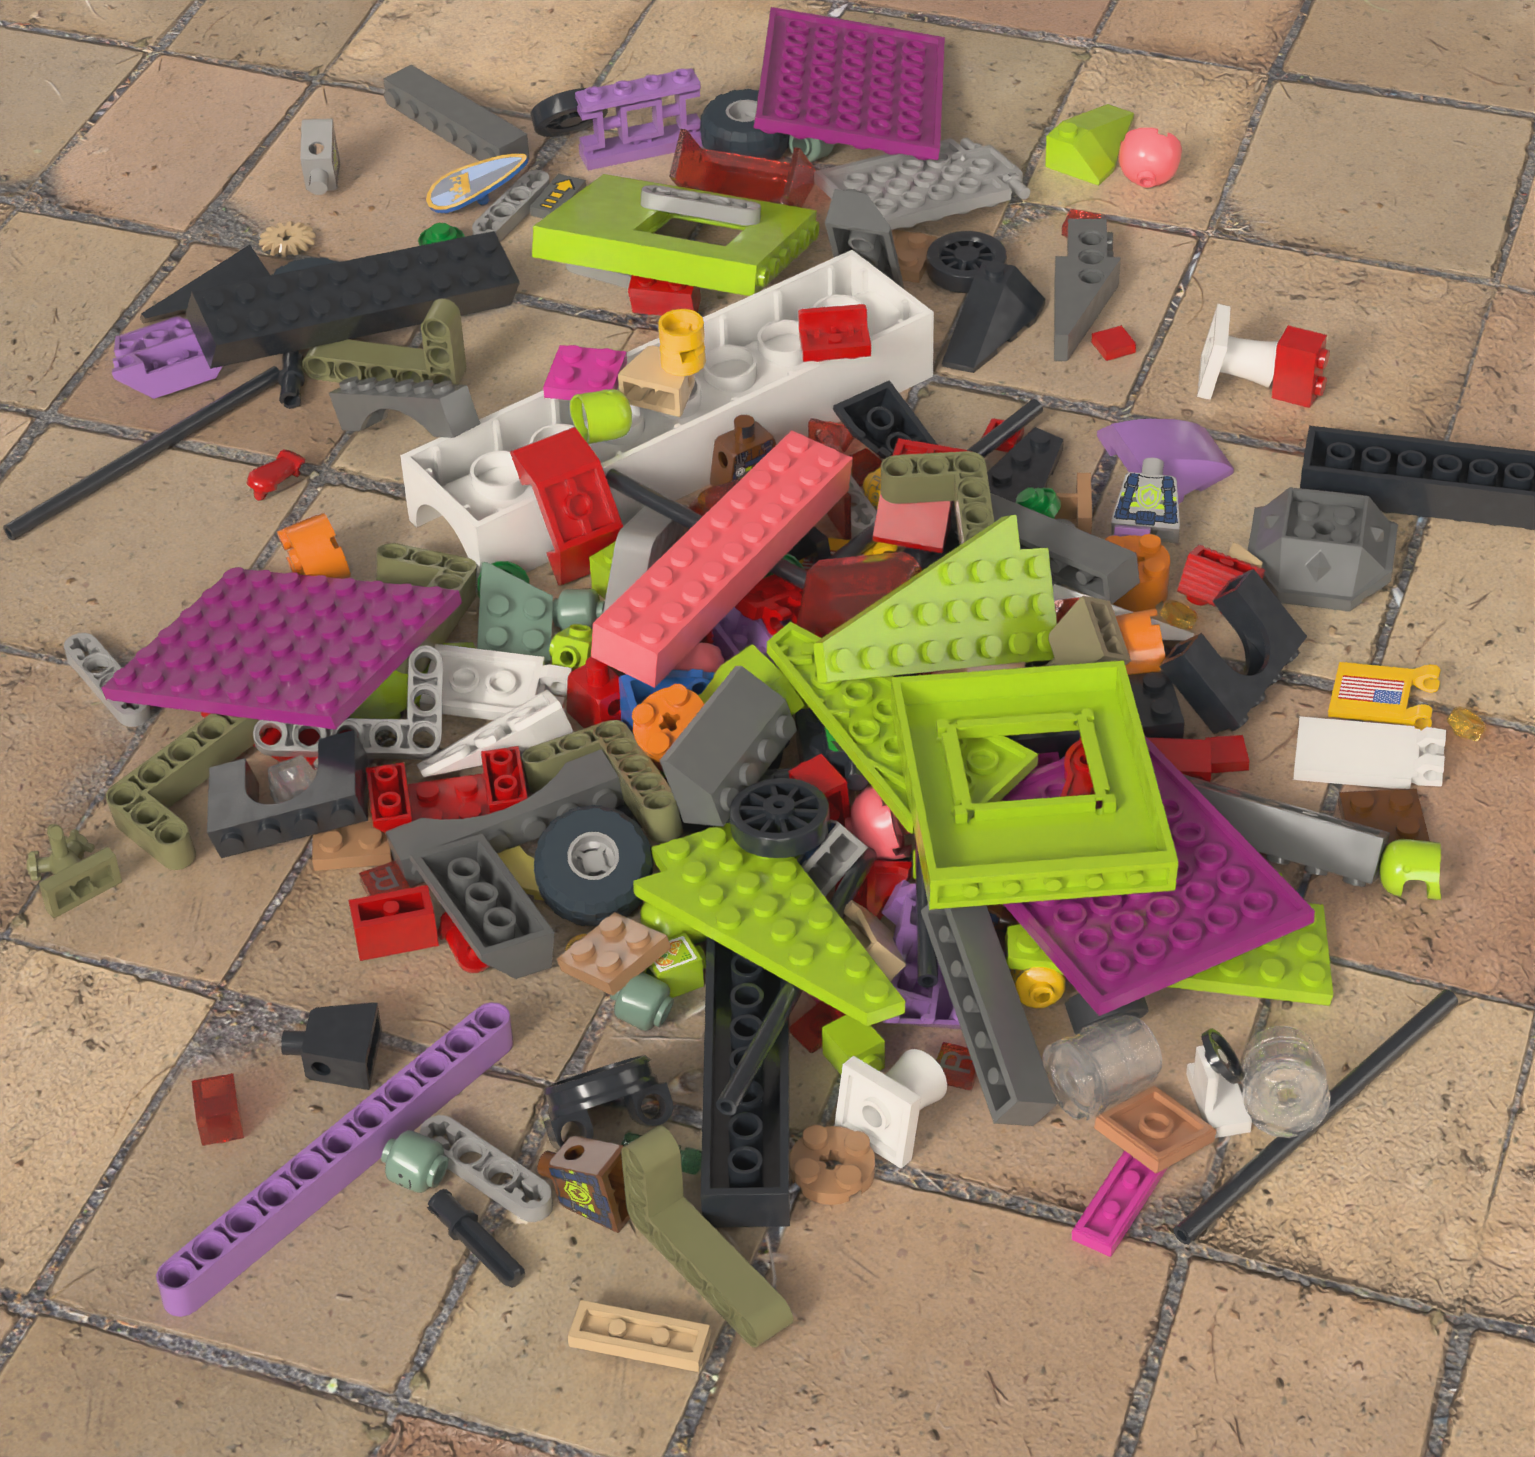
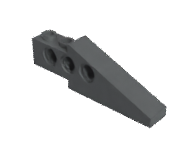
(1082, 282)

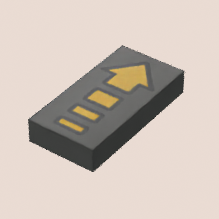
(555, 194)

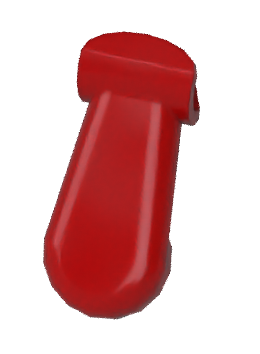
(268, 476)
(462, 951)

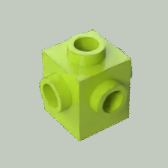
(571, 646)

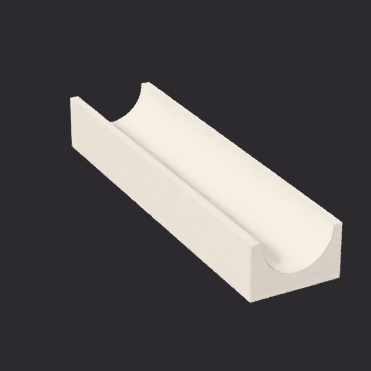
(748, 370)

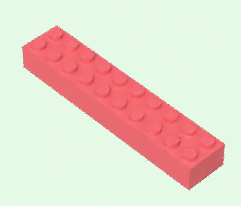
(720, 559)

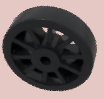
(559, 115)
(959, 255)
(779, 818)

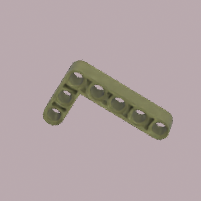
(439, 360)
(938, 478)
(428, 569)
(640, 781)
(144, 795)
(692, 1244)

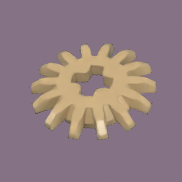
(299, 233)

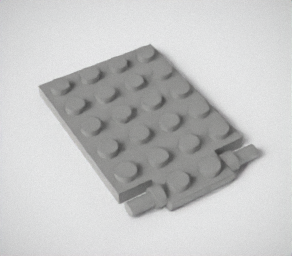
(930, 189)

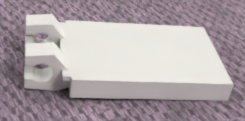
(492, 682)
(1368, 753)

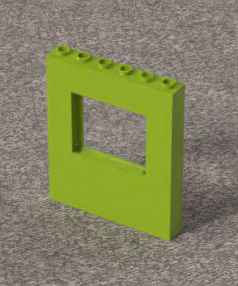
(614, 233)
(1042, 844)

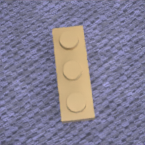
(639, 1335)

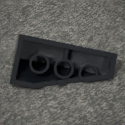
(237, 268)
(993, 313)
(880, 418)

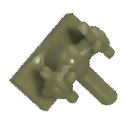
(72, 879)

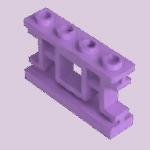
(639, 140)

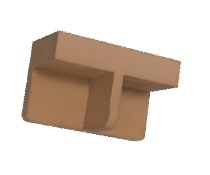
(1078, 506)

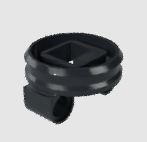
(626, 1079)

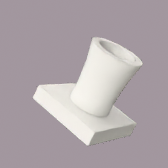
(1233, 356)
(889, 1103)

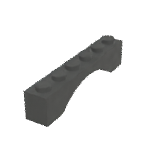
(440, 408)
(579, 783)

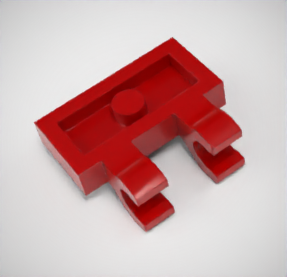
(772, 601)

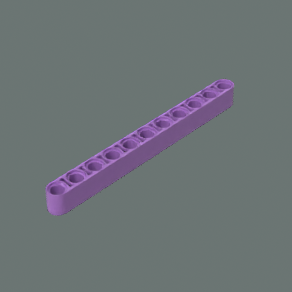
(333, 1160)

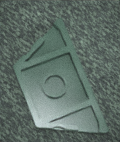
(513, 615)

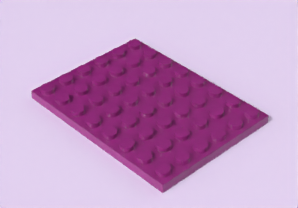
(851, 84)
(283, 647)
(1143, 942)

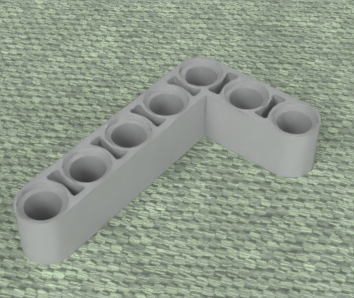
(638, 548)
(367, 729)

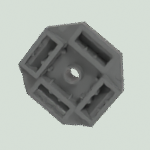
(1323, 548)

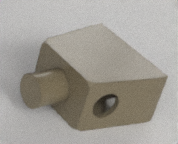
(1088, 635)

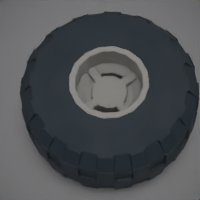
(729, 127)
(590, 844)

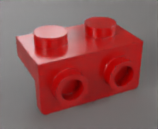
(834, 333)

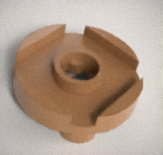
(826, 1144)

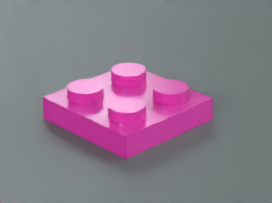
(583, 371)

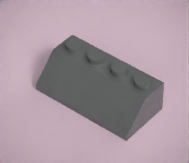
(859, 226)
(726, 747)
(488, 905)

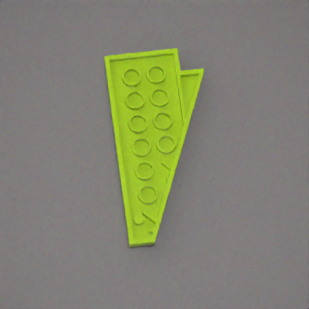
(964, 611)
(863, 725)
(770, 917)
(1284, 969)

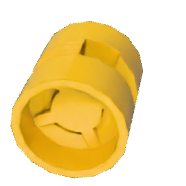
(682, 342)

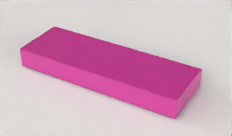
(1116, 1205)

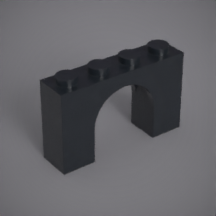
(1269, 644)
(330, 802)

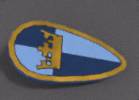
(473, 182)

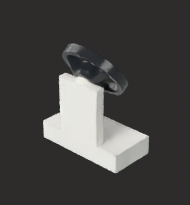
(1216, 1087)

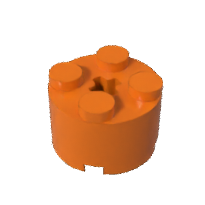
(314, 548)
(1153, 572)
(1142, 641)
(663, 718)

